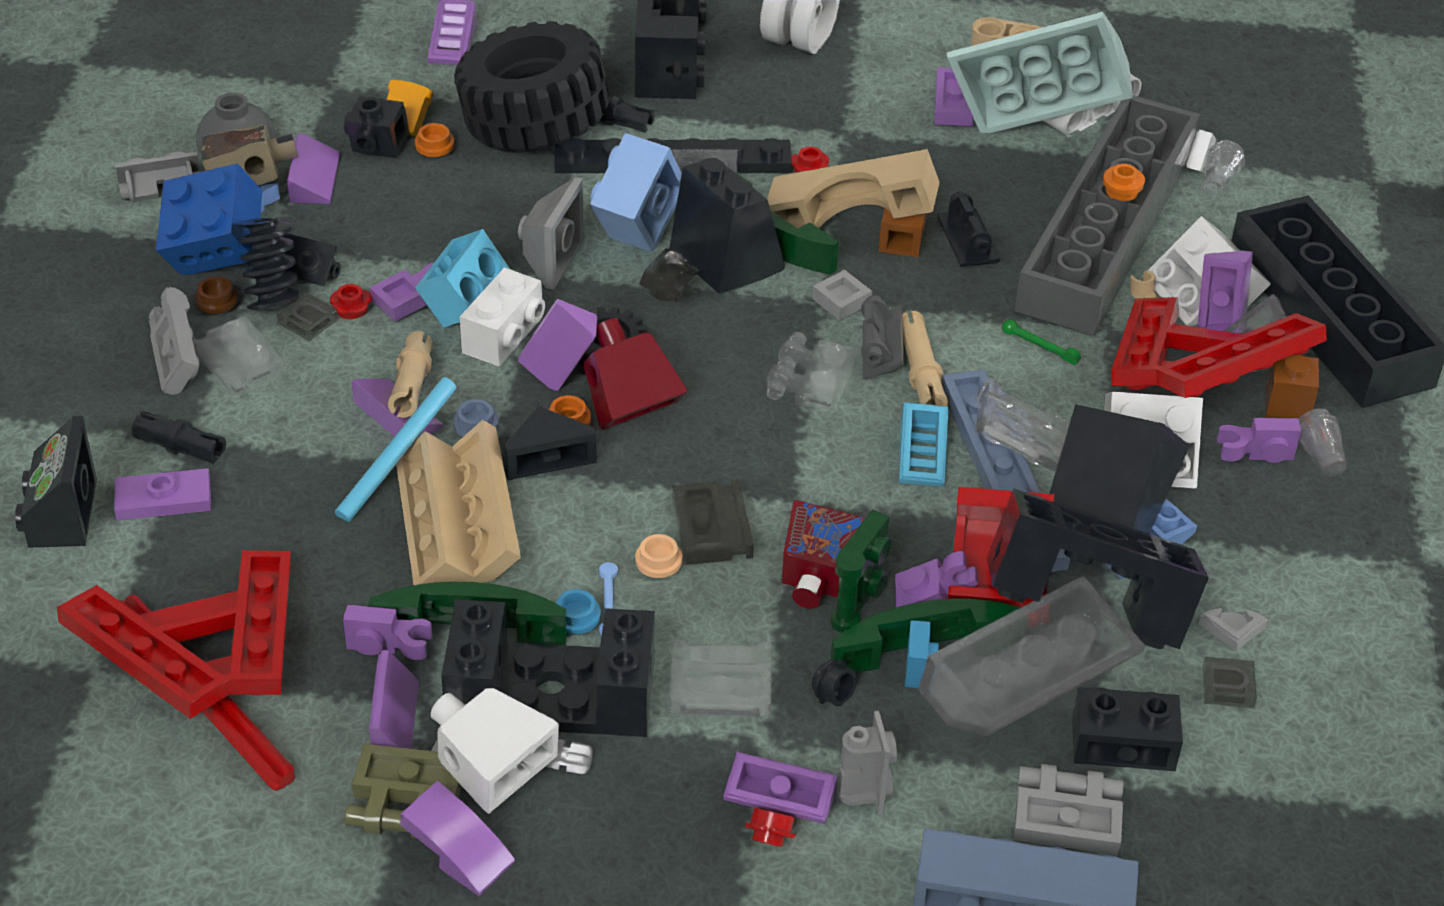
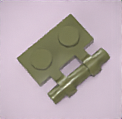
(393, 776)

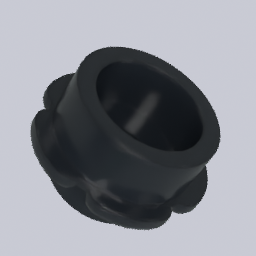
(832, 677)

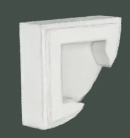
(1200, 147)

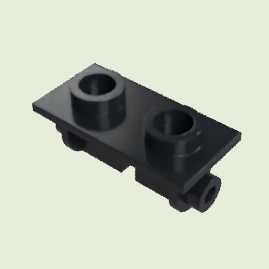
(967, 232)
(313, 260)

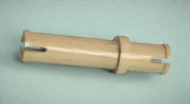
(412, 368)
(925, 372)

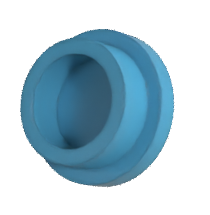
(581, 611)

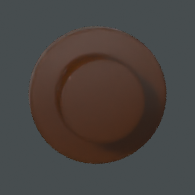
(216, 295)

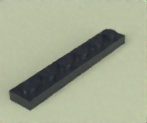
(752, 155)

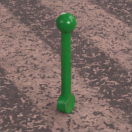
(1070, 355)

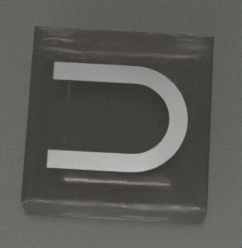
(307, 316)
(1229, 682)

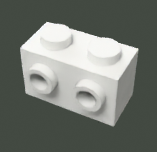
(501, 316)

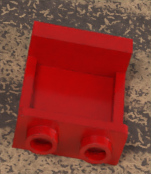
(976, 526)

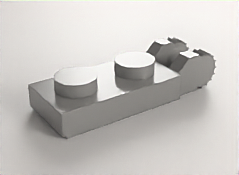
(173, 342)

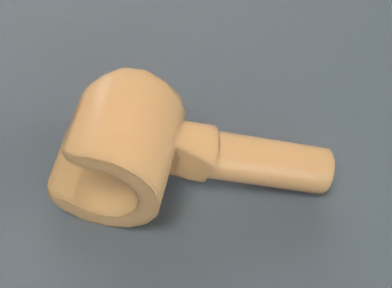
(1143, 288)

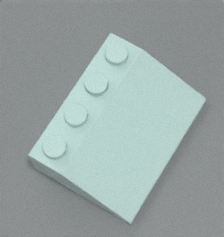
(1043, 73)

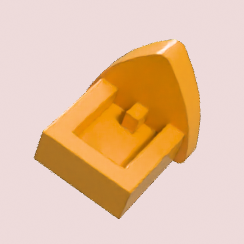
(415, 99)

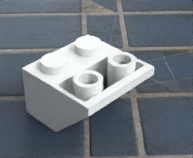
(1181, 267)
(1177, 413)

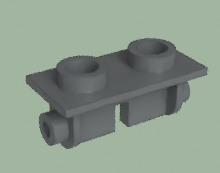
(881, 337)

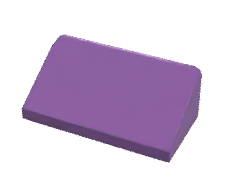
(313, 172)
(1224, 289)
(559, 343)
(373, 398)
(393, 703)
(781, 788)

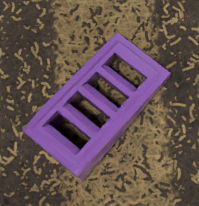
(452, 29)

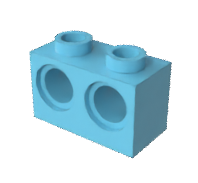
(460, 276)

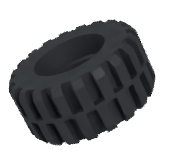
(532, 86)

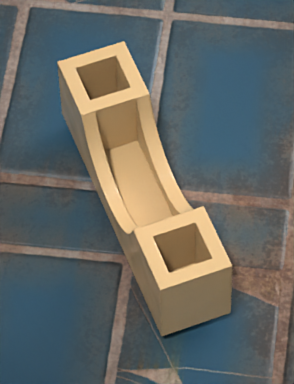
(900, 183)

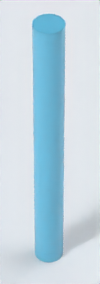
(395, 449)

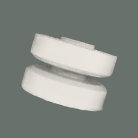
(800, 21)

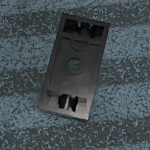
(668, 48)
(1163, 574)
(604, 685)

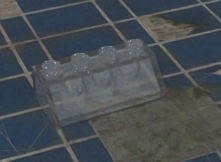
(1027, 659)

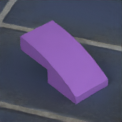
(459, 837)

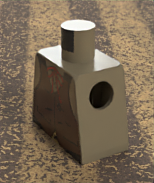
(250, 149)

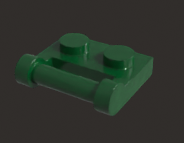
(861, 569)

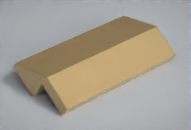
(457, 508)

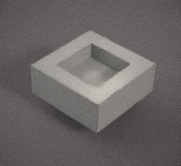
(841, 294)

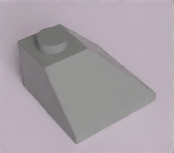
(554, 232)

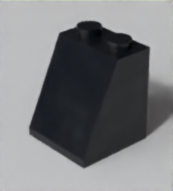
(724, 227)
(1117, 466)

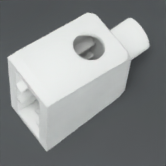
(493, 744)

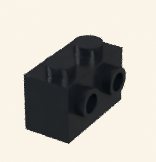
(1127, 729)

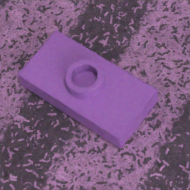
(162, 494)

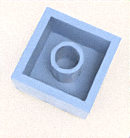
(637, 192)

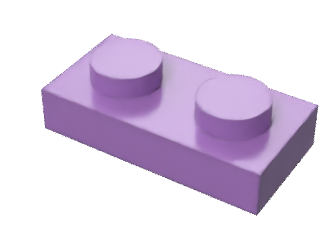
(950, 102)

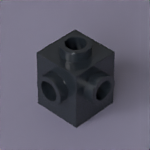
(377, 126)

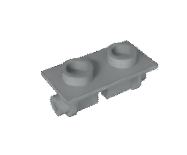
(140, 176)
(865, 765)

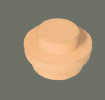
(658, 556)

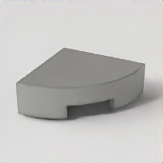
(1233, 627)

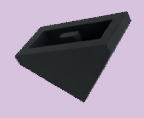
(549, 444)

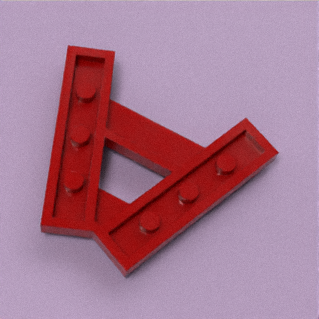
(1219, 354)
(149, 647)

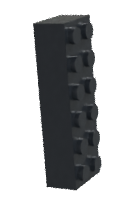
(1314, 270)

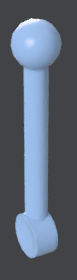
(608, 572)

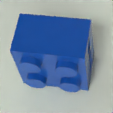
(201, 216)

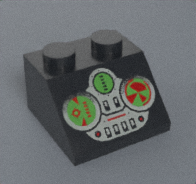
(59, 490)

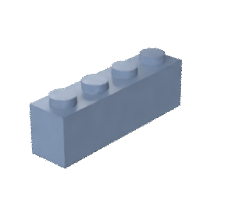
(1000, 872)

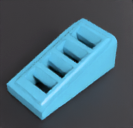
(923, 418)

